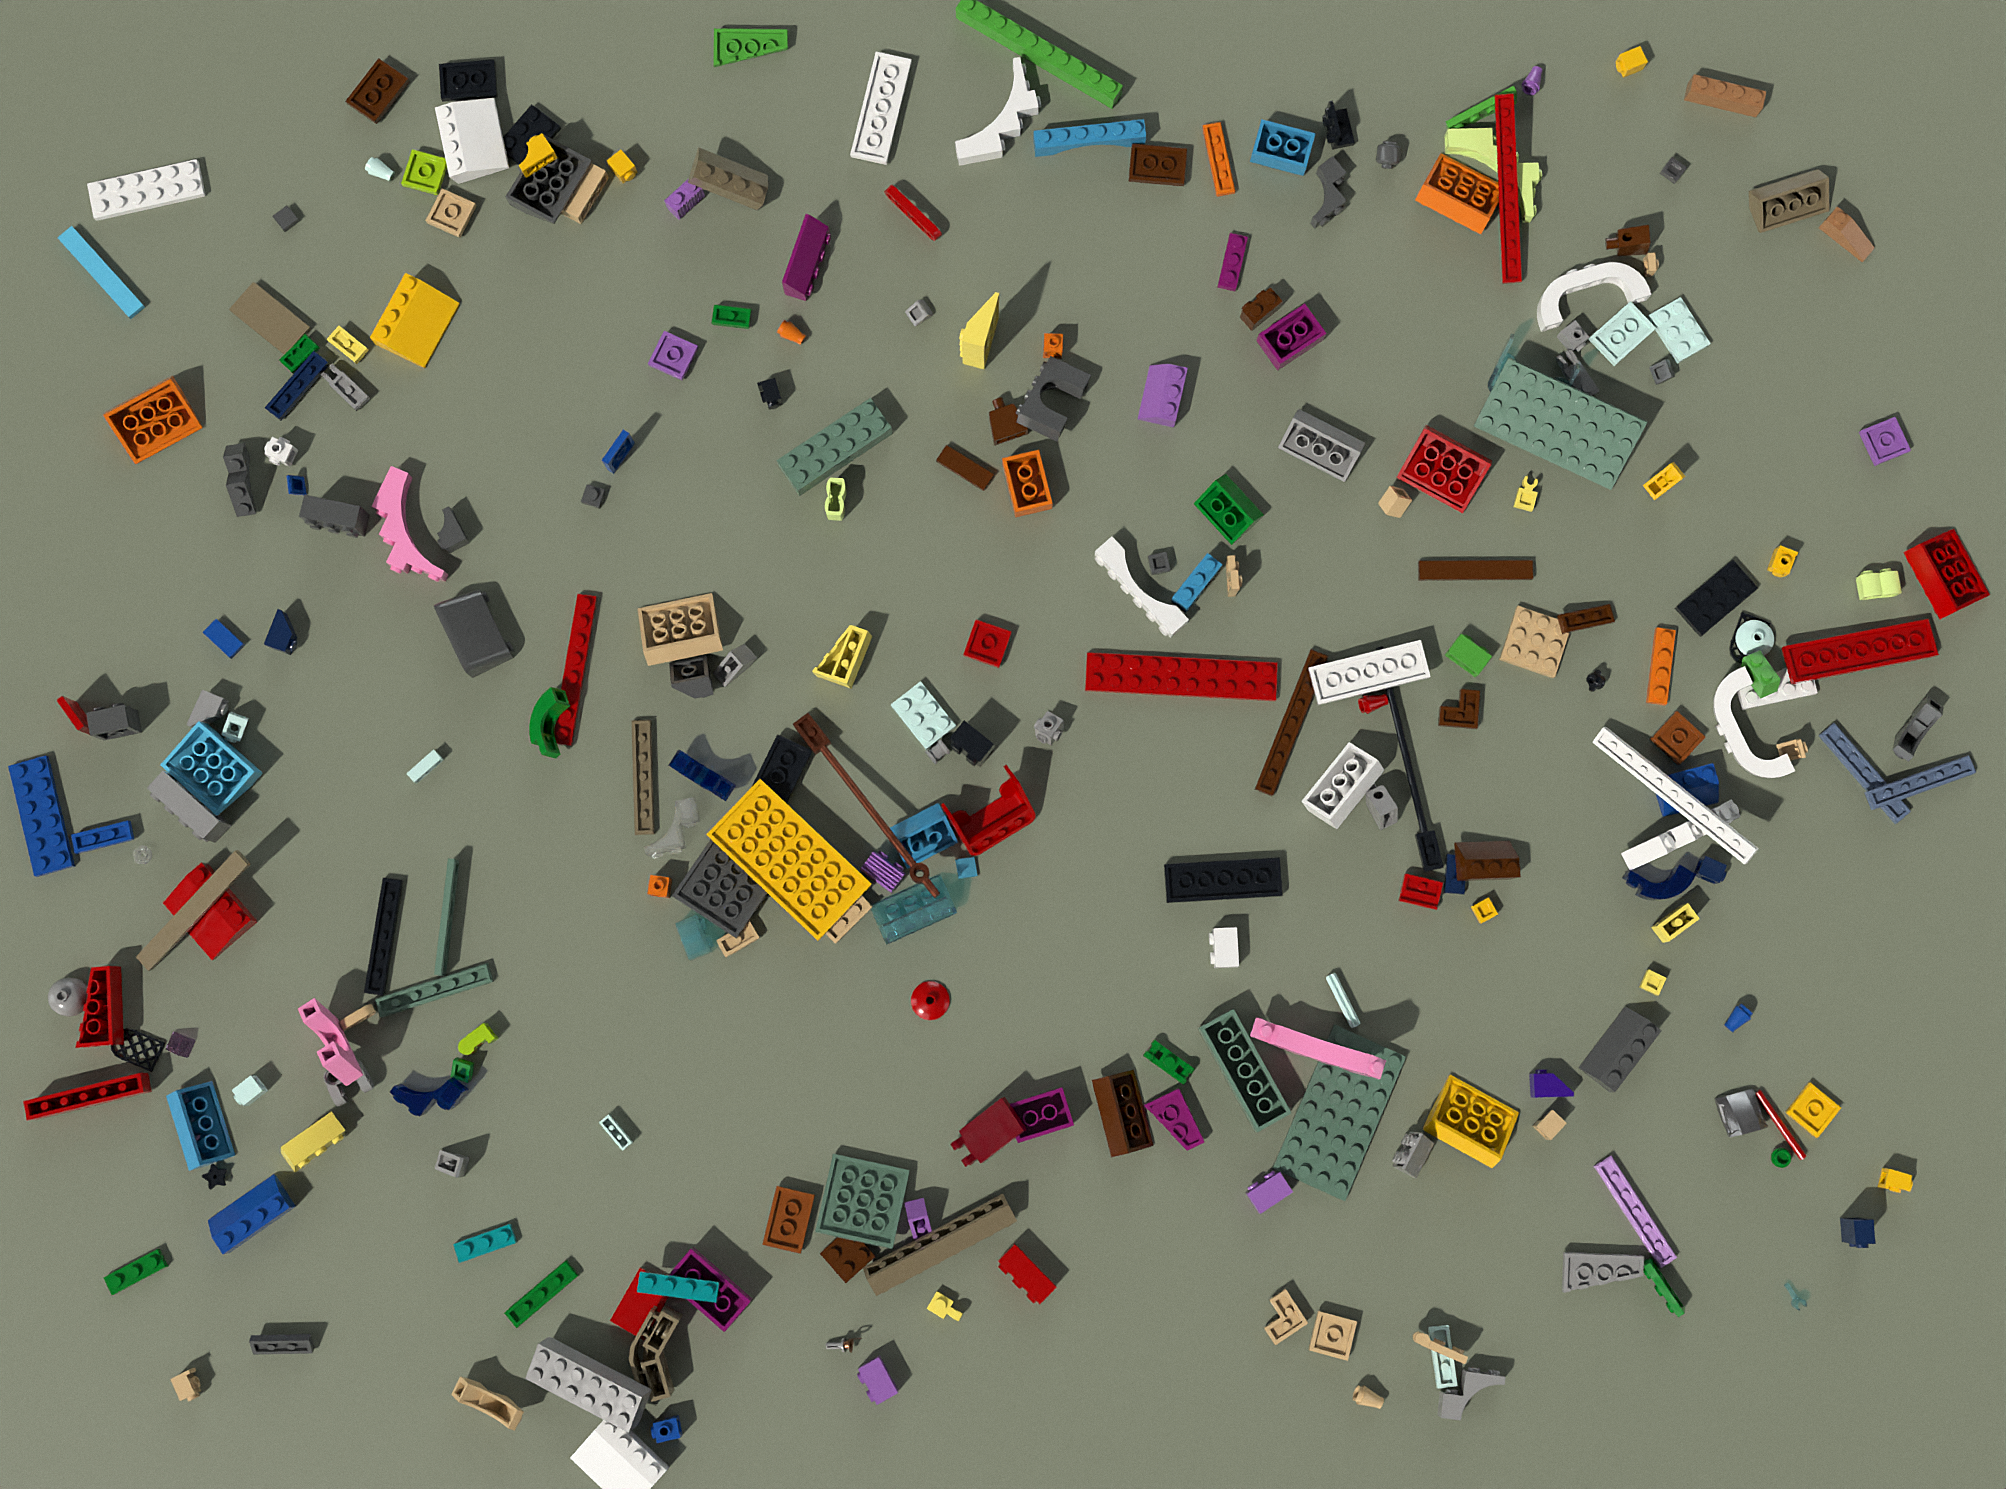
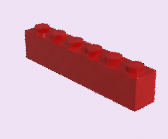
(87, 1096)

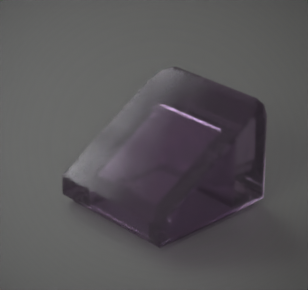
(180, 1044)

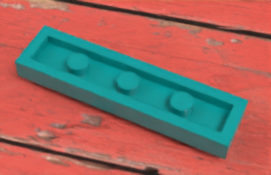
(678, 1286)

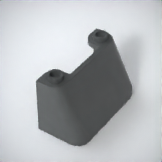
(473, 632)

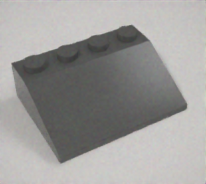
(551, 187)

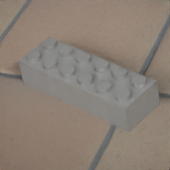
(588, 1384)

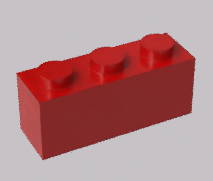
(1026, 1274)

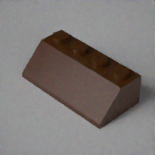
(1122, 1113)

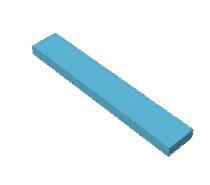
(101, 272)

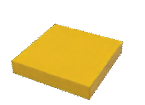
(1813, 1110)

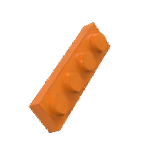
(1660, 666)

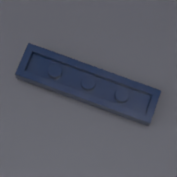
(297, 385)

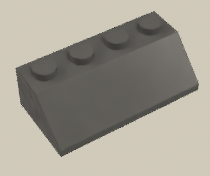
(1619, 1049)

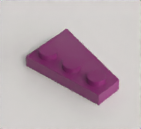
(1177, 1118)

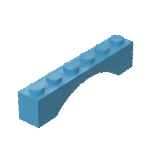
(1057, 140)

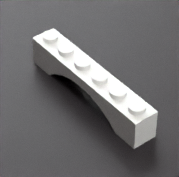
(1166, 616)

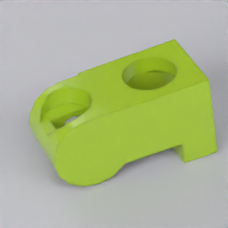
(471, 1042)

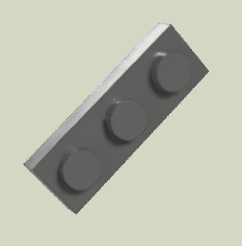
(281, 1344)

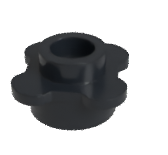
(1595, 681)

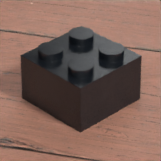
(971, 744)

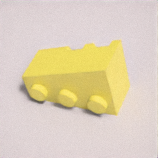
(845, 658)
(313, 1142)

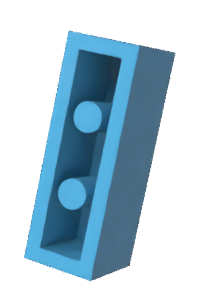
(1196, 582)

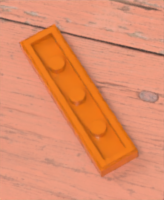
(1218, 159)

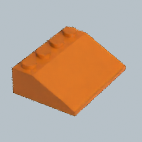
(1459, 193)
(153, 420)

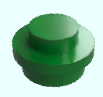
(1780, 1157)

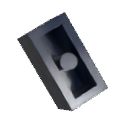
(1857, 1232)

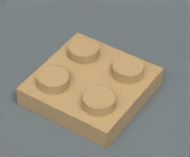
(451, 213)
(1332, 1335)

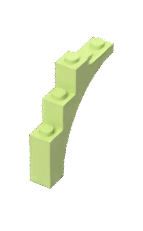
(1480, 145)

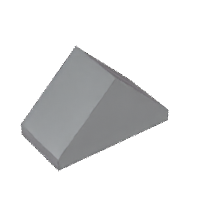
(452, 1163)

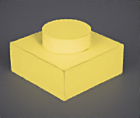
(1652, 982)

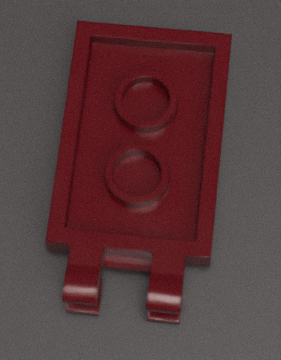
(989, 1132)

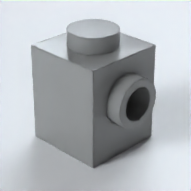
(1573, 337)

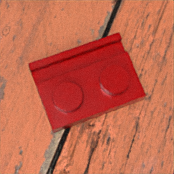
(1420, 891)

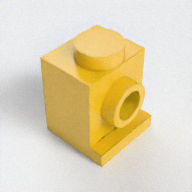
(1776, 566)
(1895, 1180)

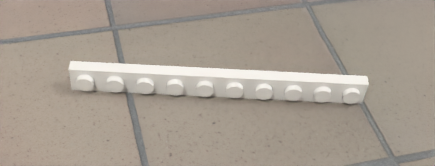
(1675, 795)

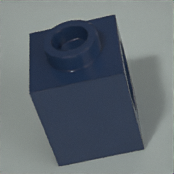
(1710, 870)

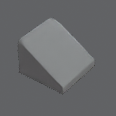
(919, 312)

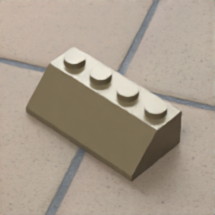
(728, 179)
(1789, 200)

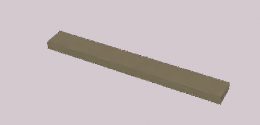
(193, 910)

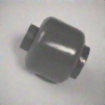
(1388, 154)

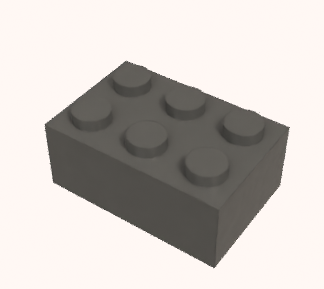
(334, 516)

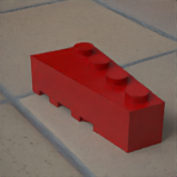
(103, 1009)

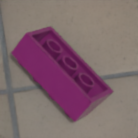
(806, 258)

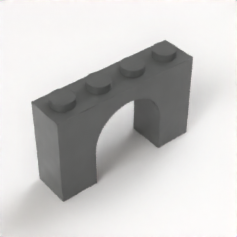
(1053, 375)

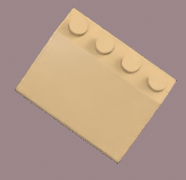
(679, 629)

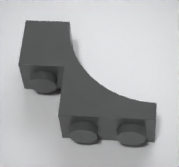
(1331, 176)
(238, 480)
(1913, 732)

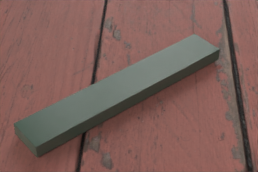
(446, 917)
(434, 990)

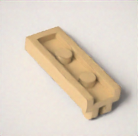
(849, 919)

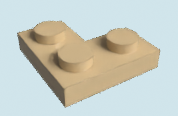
(1234, 580)
(731, 945)
(1290, 1318)

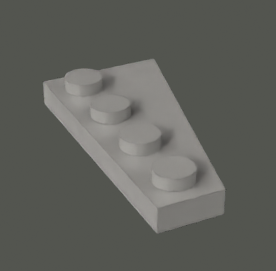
(1591, 1269)

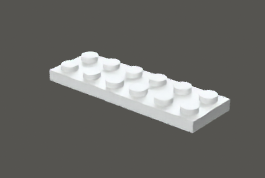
(881, 108)
(146, 190)
(1369, 672)

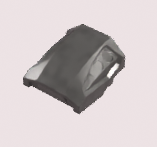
(1740, 1113)

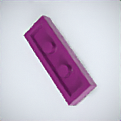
(1232, 262)

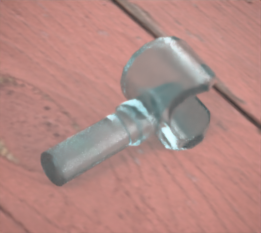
(1795, 1299)

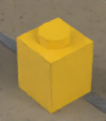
(1631, 61)
(622, 166)

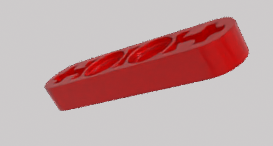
(912, 213)

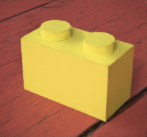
(1675, 923)

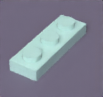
(1443, 1366)

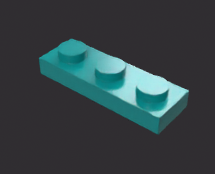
(484, 1243)

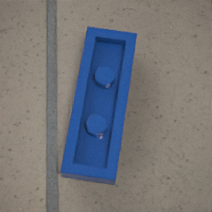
(102, 837)

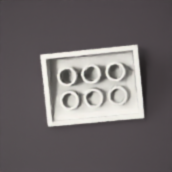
(471, 139)
(619, 1459)

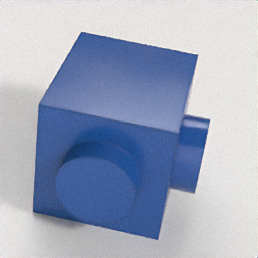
(666, 1429)

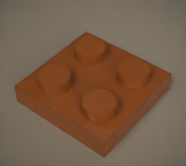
(1677, 738)

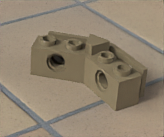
(654, 1362)

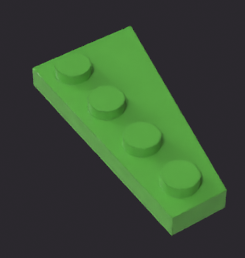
(744, 44)
(1477, 112)

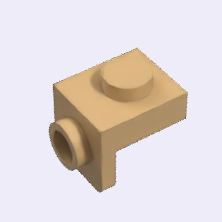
(1794, 749)

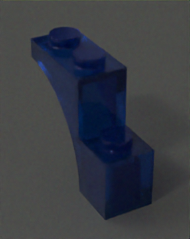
(420, 1102)

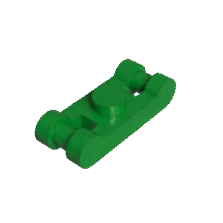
(1168, 1062)

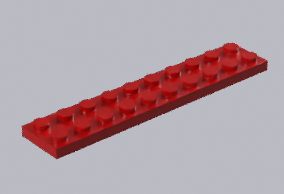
(1181, 676)

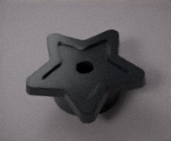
(220, 1173)

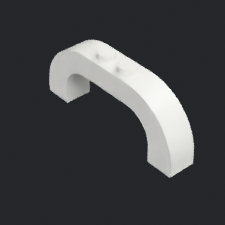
(1620, 274)
(1734, 739)

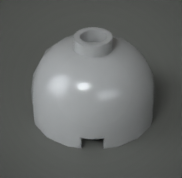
(68, 996)

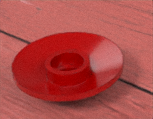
(937, 1008)

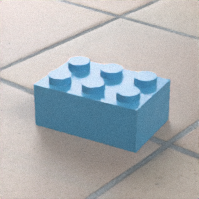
(1282, 147)

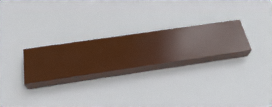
(1475, 570)

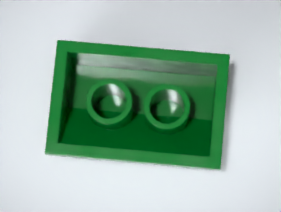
(1228, 509)

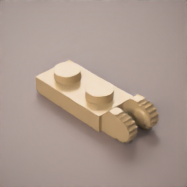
(1438, 1346)

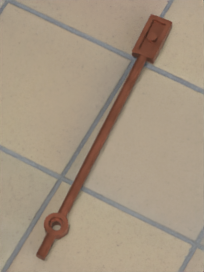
(818, 743)

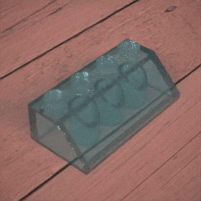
(912, 910)

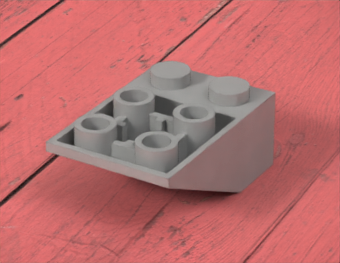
(1412, 1154)

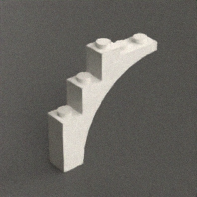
(989, 142)
(1674, 838)

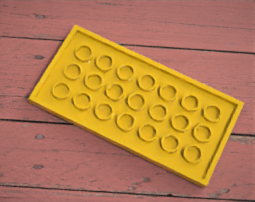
(789, 859)

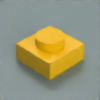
(1484, 910)

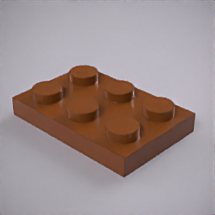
(788, 1219)

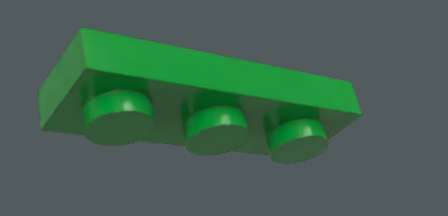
(135, 1272)
(1663, 1288)

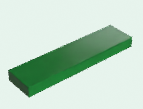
(541, 1294)

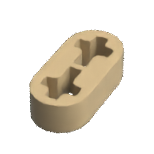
(357, 1017)

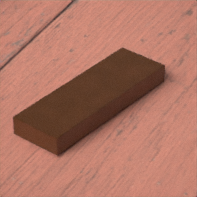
(964, 468)
(1586, 618)

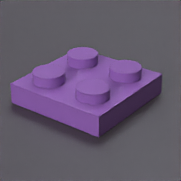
(673, 355)
(1884, 441)

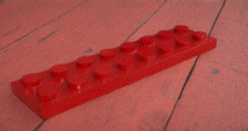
(1859, 651)

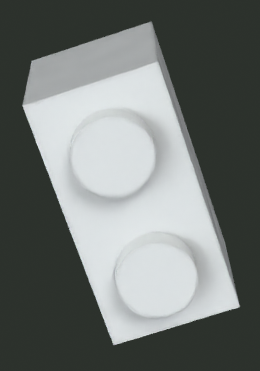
(1224, 947)

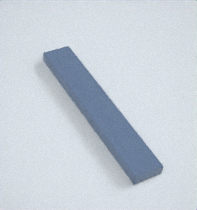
(1860, 768)
(1920, 782)

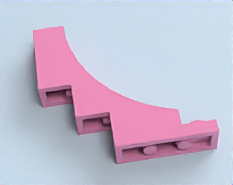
(1317, 1049)

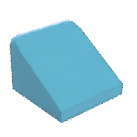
(966, 867)

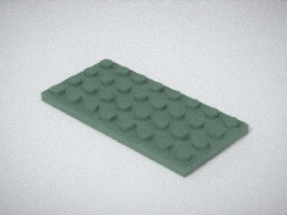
(1560, 423)
(1337, 1119)

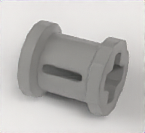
(937, 751)

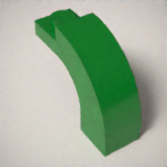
(543, 720)

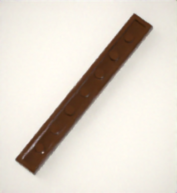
(1289, 726)

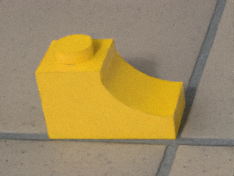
(538, 156)
(1664, 481)

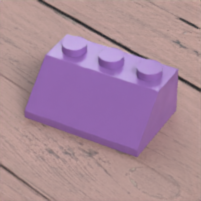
(1162, 394)

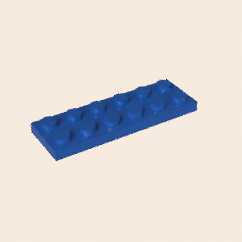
(41, 816)

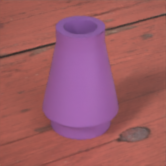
(1532, 81)

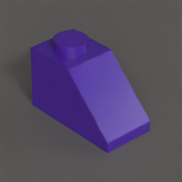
(1548, 1085)

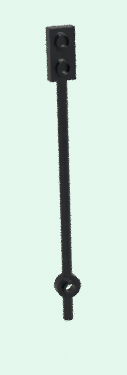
(1426, 840)

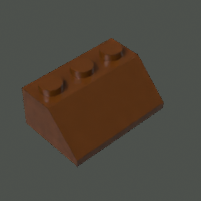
(1486, 861)

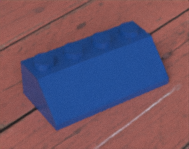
(250, 1214)

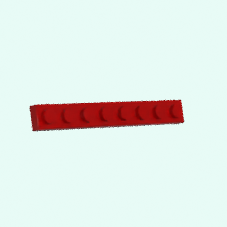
(575, 666)

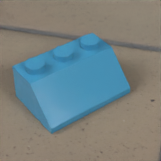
(925, 833)

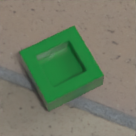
(462, 1070)

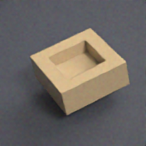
(1650, 264)

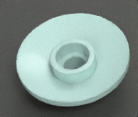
(1746, 641)

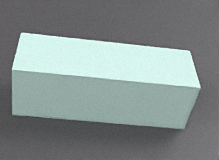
(425, 766)
(616, 1132)

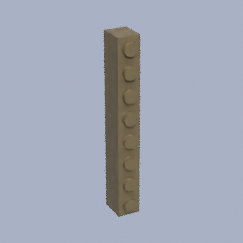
(939, 1244)

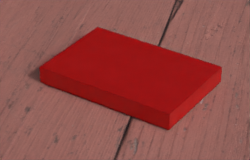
(635, 1307)

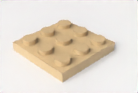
(1534, 642)

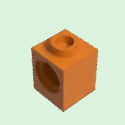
(1053, 345)
(659, 886)

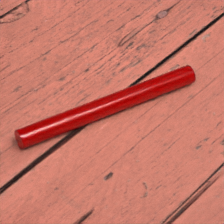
(1780, 1125)

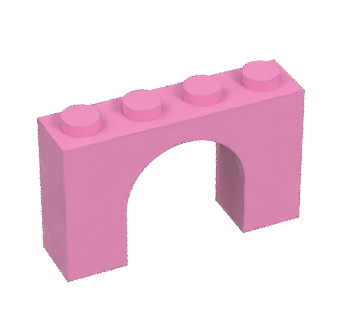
(337, 1053)

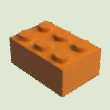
(1027, 483)

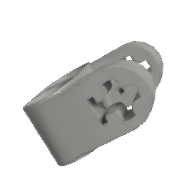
(336, 1090)

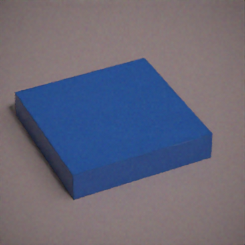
(618, 451)

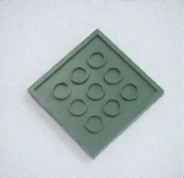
(862, 1201)

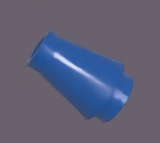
(1738, 1017)

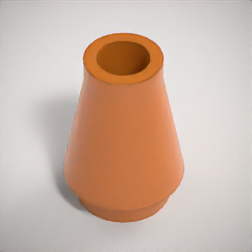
(790, 332)

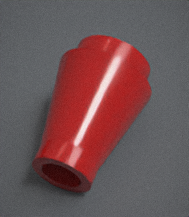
(1370, 703)

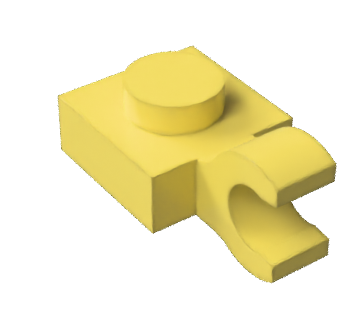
(942, 1305)

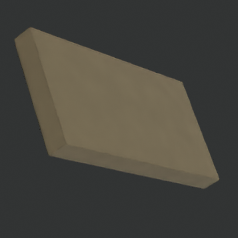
(269, 318)

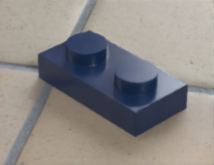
(1451, 884)

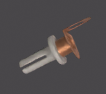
(844, 1345)

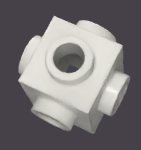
(280, 451)

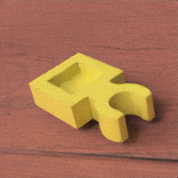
(1526, 497)

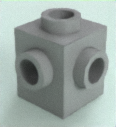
(1049, 728)

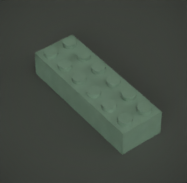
(834, 446)
(1244, 1070)

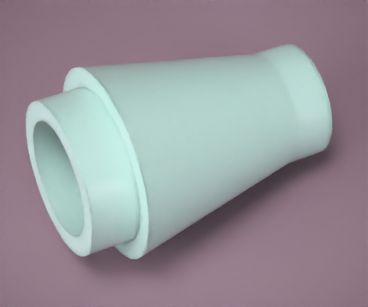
(379, 169)

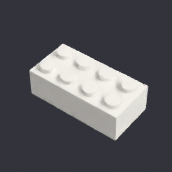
(1343, 785)

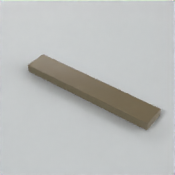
(643, 777)

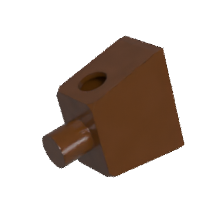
(1630, 241)
(1004, 422)

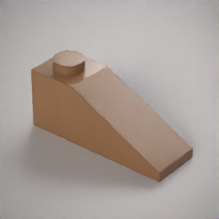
(1847, 234)

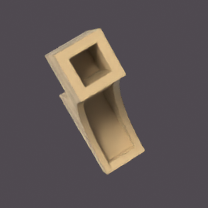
(491, 1403)

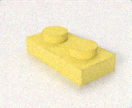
(347, 344)

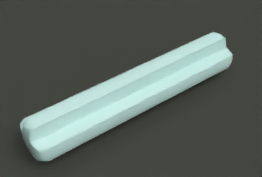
(1343, 1000)

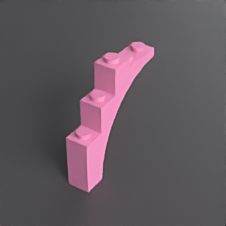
(392, 504)

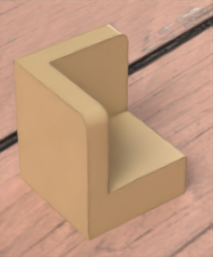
(1395, 501)
(1550, 1125)

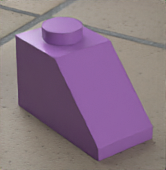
(918, 1218)

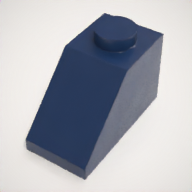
(281, 634)

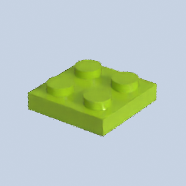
(424, 172)

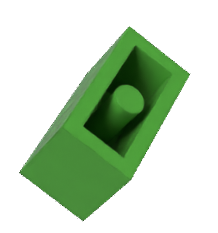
(1468, 655)
(1761, 673)

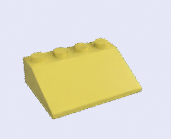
(979, 334)

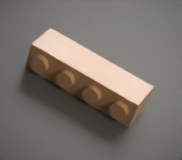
(1725, 95)

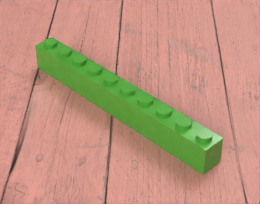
(1039, 52)

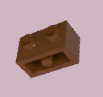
(1260, 309)

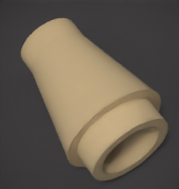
(1367, 1397)

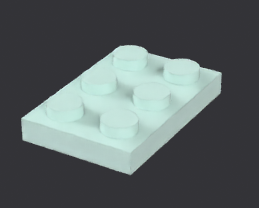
(1678, 330)
(1622, 333)
(923, 715)

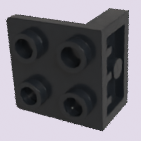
(1338, 127)

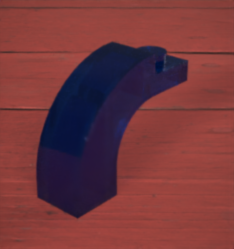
(701, 775)
(1675, 884)

